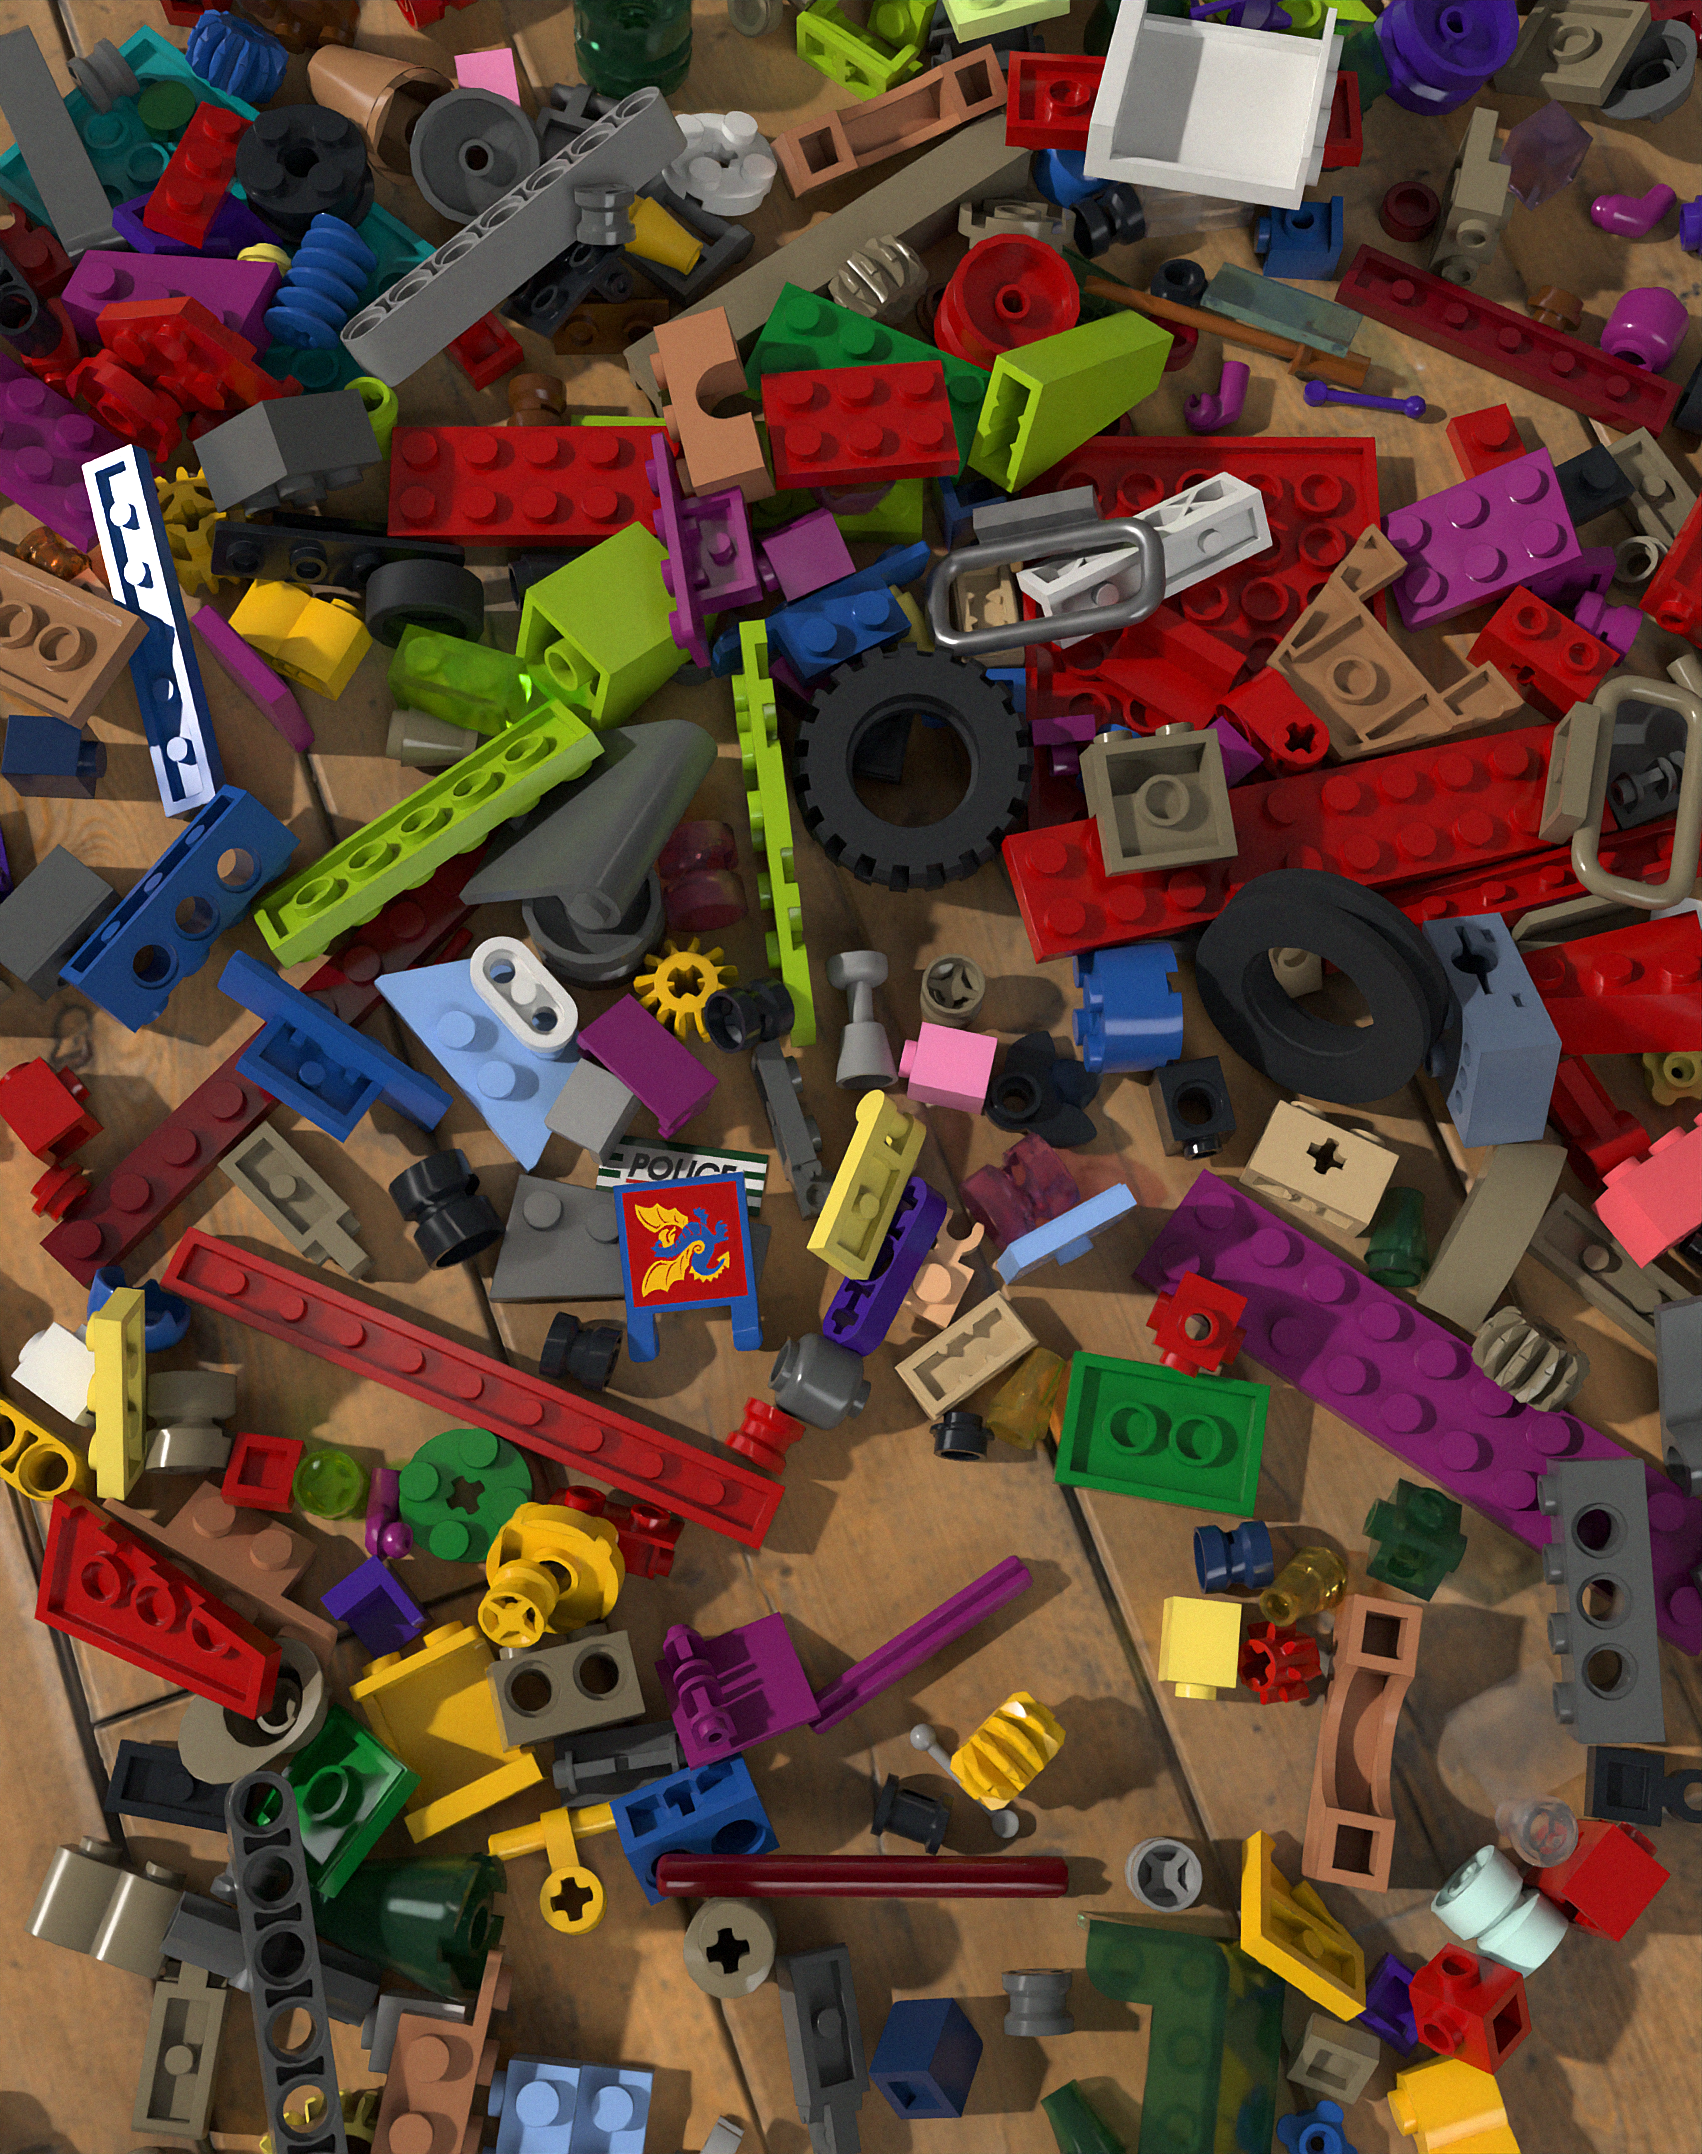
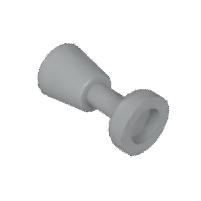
(863, 1049)

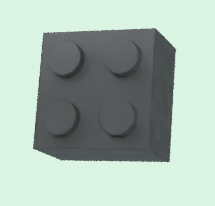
(288, 452)

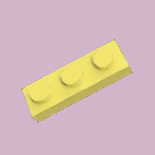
(118, 1392)

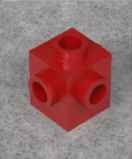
(1219, 1310)
(1470, 2008)

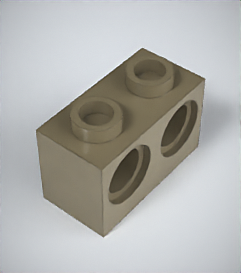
(569, 1704)

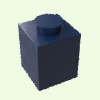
(52, 758)

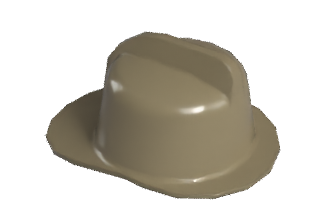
(224, 1745)

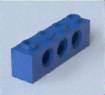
(147, 914)

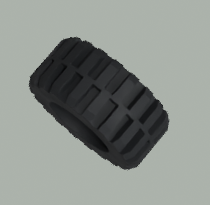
(928, 686)

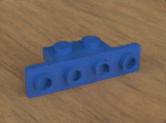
(836, 622)
(321, 1061)

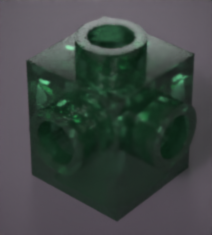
(1414, 1539)

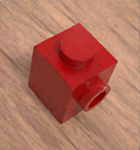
(47, 1110)

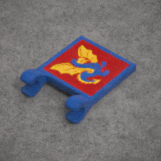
(686, 1250)

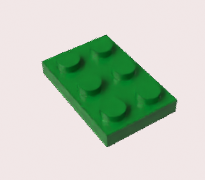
(1162, 1435)

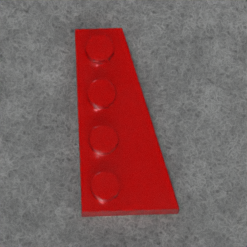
(145, 1610)

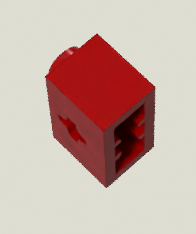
(1542, 654)
(1603, 1880)

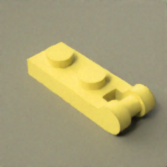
(867, 1186)

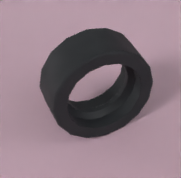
(424, 595)

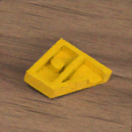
(1297, 1935)

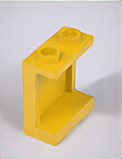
(444, 1726)

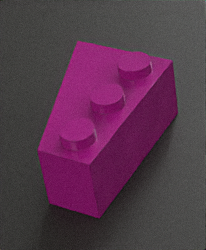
(231, 289)

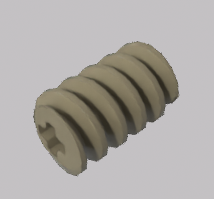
(712, 1965)

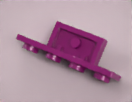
(708, 550)

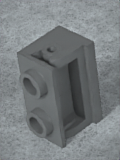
(52, 919)

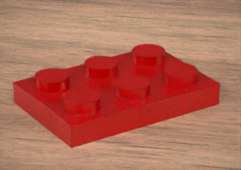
(859, 424)

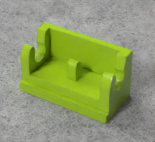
(852, 54)

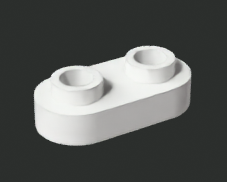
(525, 996)

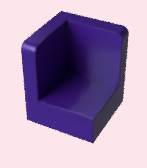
(378, 1607)

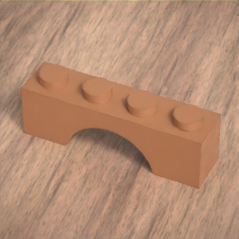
(890, 123)
(1350, 1799)

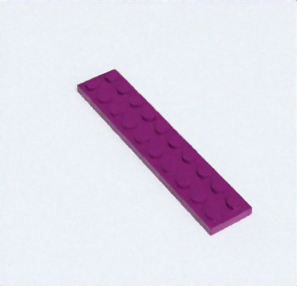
(1410, 1385)

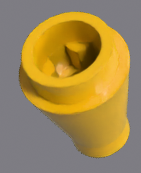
(661, 236)

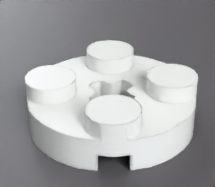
(735, 143)

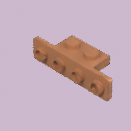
(240, 1560)
(438, 2072)

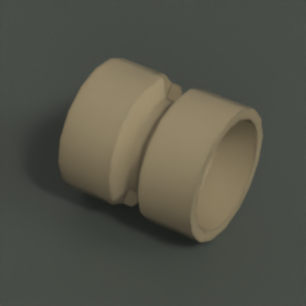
(190, 1422)

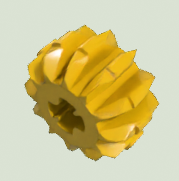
(683, 970)
(1008, 1750)

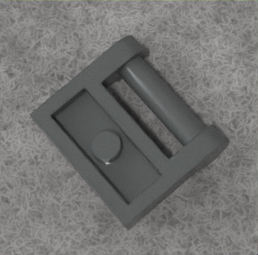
(731, 246)

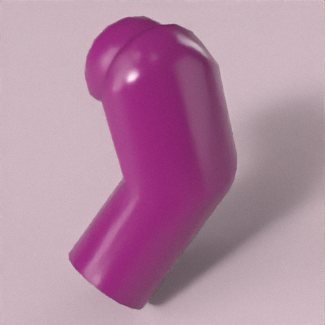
(1222, 407)
(383, 1531)

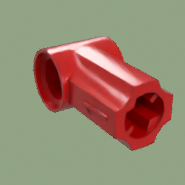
(1593, 1128)

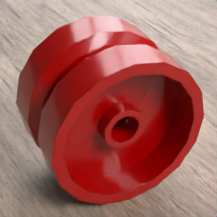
(1005, 297)

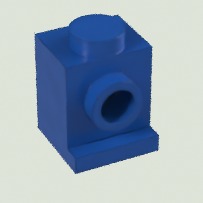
(1301, 241)

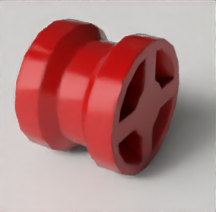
(764, 1436)

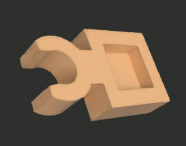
(942, 1278)

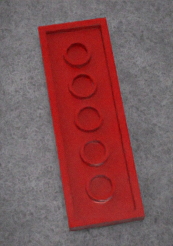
(1056, 94)
(522, 484)

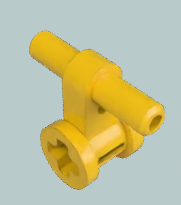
(558, 1835)

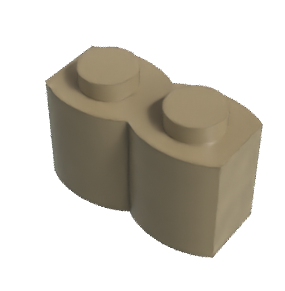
(108, 1905)

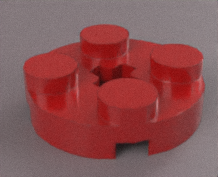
(126, 404)

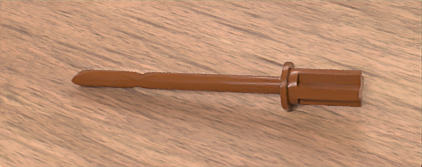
(1303, 357)

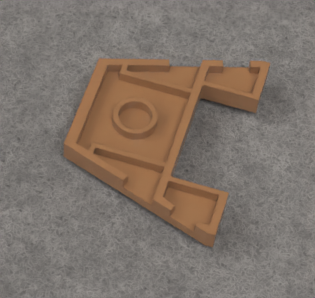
(1363, 680)

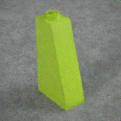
(1064, 392)

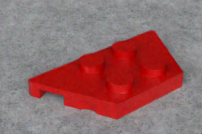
(189, 355)

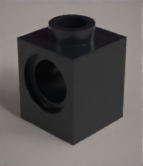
(1196, 1081)

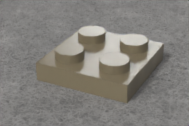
(1574, 49)

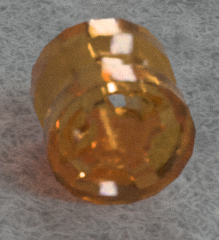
(50, 553)

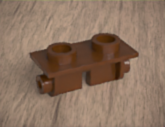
(610, 327)

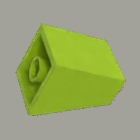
(603, 629)

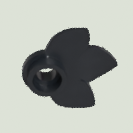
(1052, 1090)

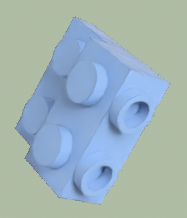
(569, 2106)

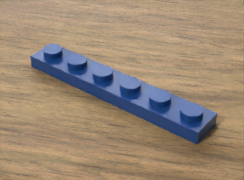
(165, 660)

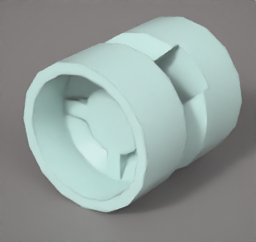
(1487, 1904)

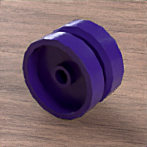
(1444, 49)

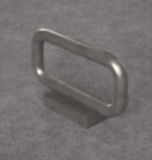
(1034, 530)

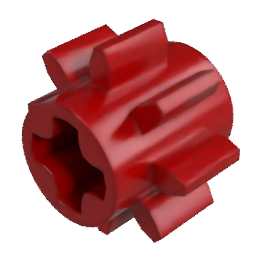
(1278, 1662)

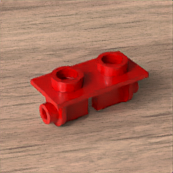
(643, 1530)

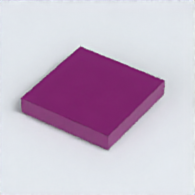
(254, 677)

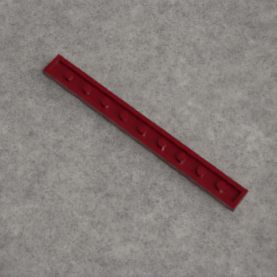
(231, 1105)

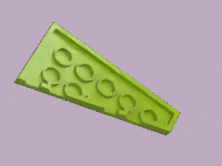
(771, 824)

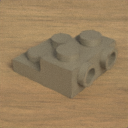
(1472, 204)
(1159, 799)

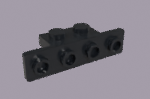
(316, 550)

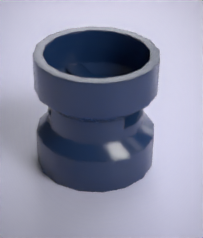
(1233, 1557)

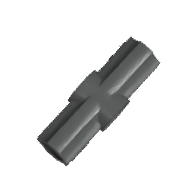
(211, 1938)

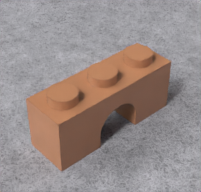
(700, 368)

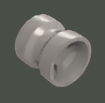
(1172, 1882)

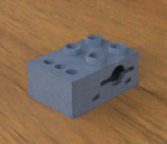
(1498, 1039)

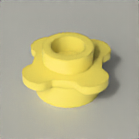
(1663, 1086)

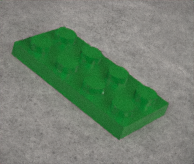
(819, 334)

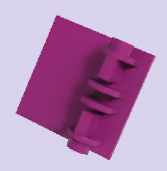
(733, 1688)

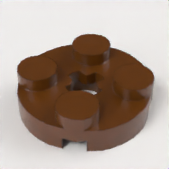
(308, 22)

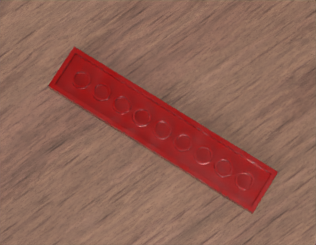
(1360, 820)

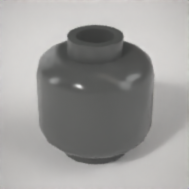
(819, 1381)

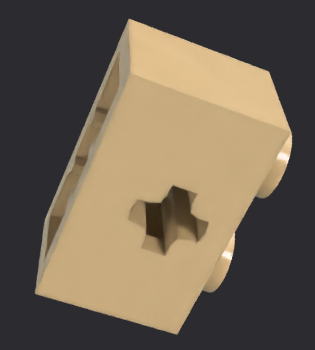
(1285, 1165)

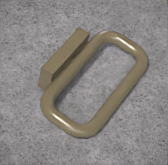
(1579, 785)

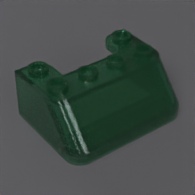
(1209, 2033)

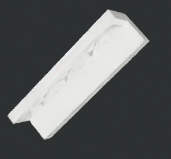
(1197, 538)

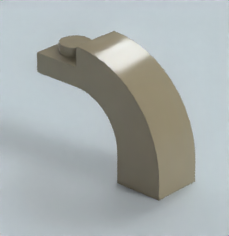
(1493, 1228)

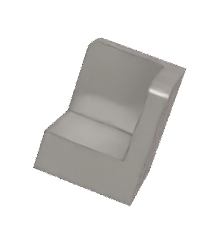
(593, 1111)

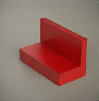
(1173, 668)

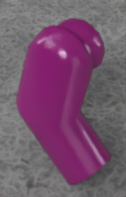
(1632, 216)

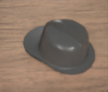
(1657, 74)

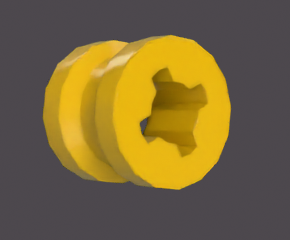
(514, 1621)

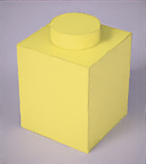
(1199, 1646)

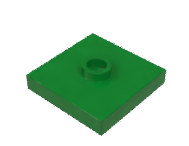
(345, 1796)

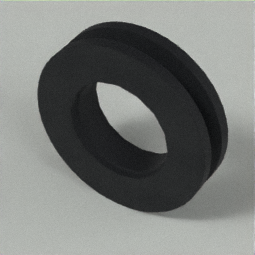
(1359, 936)

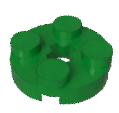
(430, 1481)

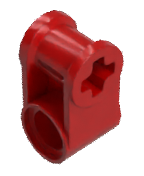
(1275, 719)

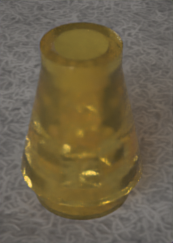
(1026, 1402)
(1306, 1585)

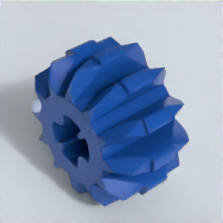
(236, 56)

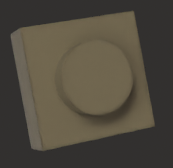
(1333, 2058)

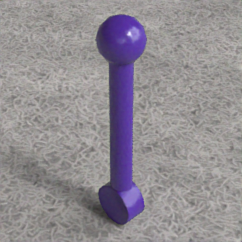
(1317, 393)

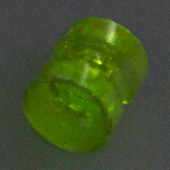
(319, 1483)

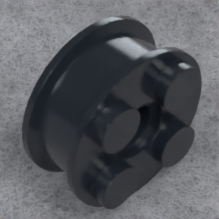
(304, 165)

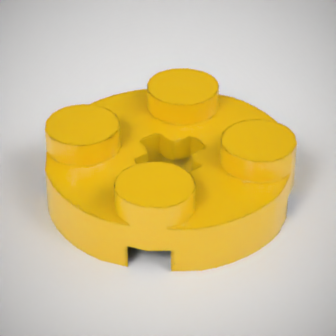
(576, 1541)

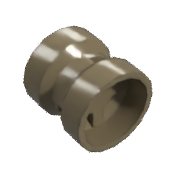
(955, 979)

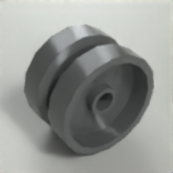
(448, 134)
(601, 956)

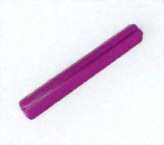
(920, 1642)

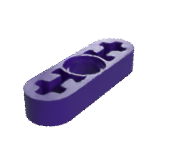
(864, 1321)

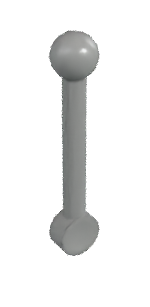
(923, 1738)

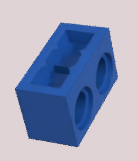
(693, 1813)

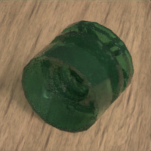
(633, 44)

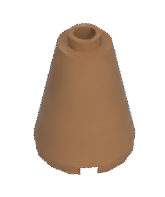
(379, 98)

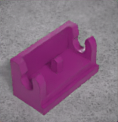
(649, 1064)

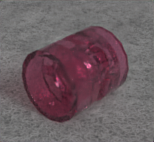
(702, 884)
(1024, 1188)

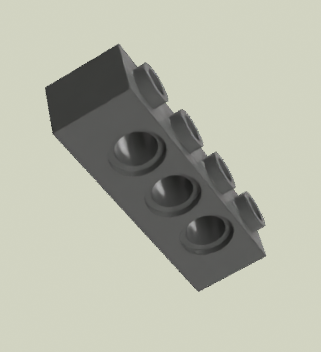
(1631, 1702)

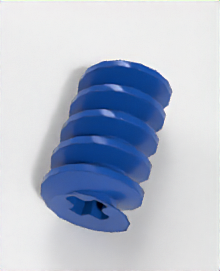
(320, 286)

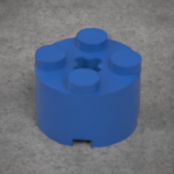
(1128, 1008)

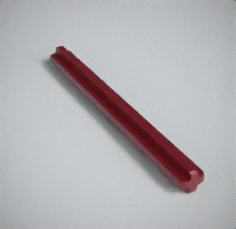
(861, 1876)

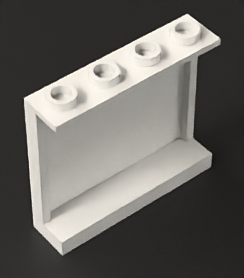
(1213, 107)

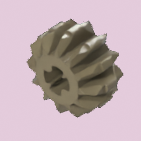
(880, 281)
(1530, 1359)

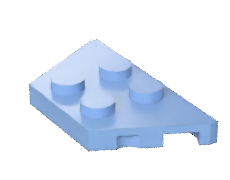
(480, 1055)

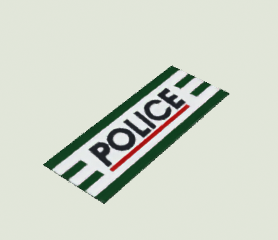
(657, 1160)

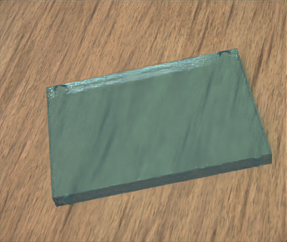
(1282, 309)

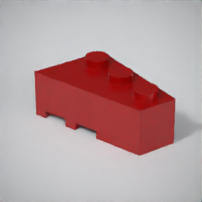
(1625, 988)

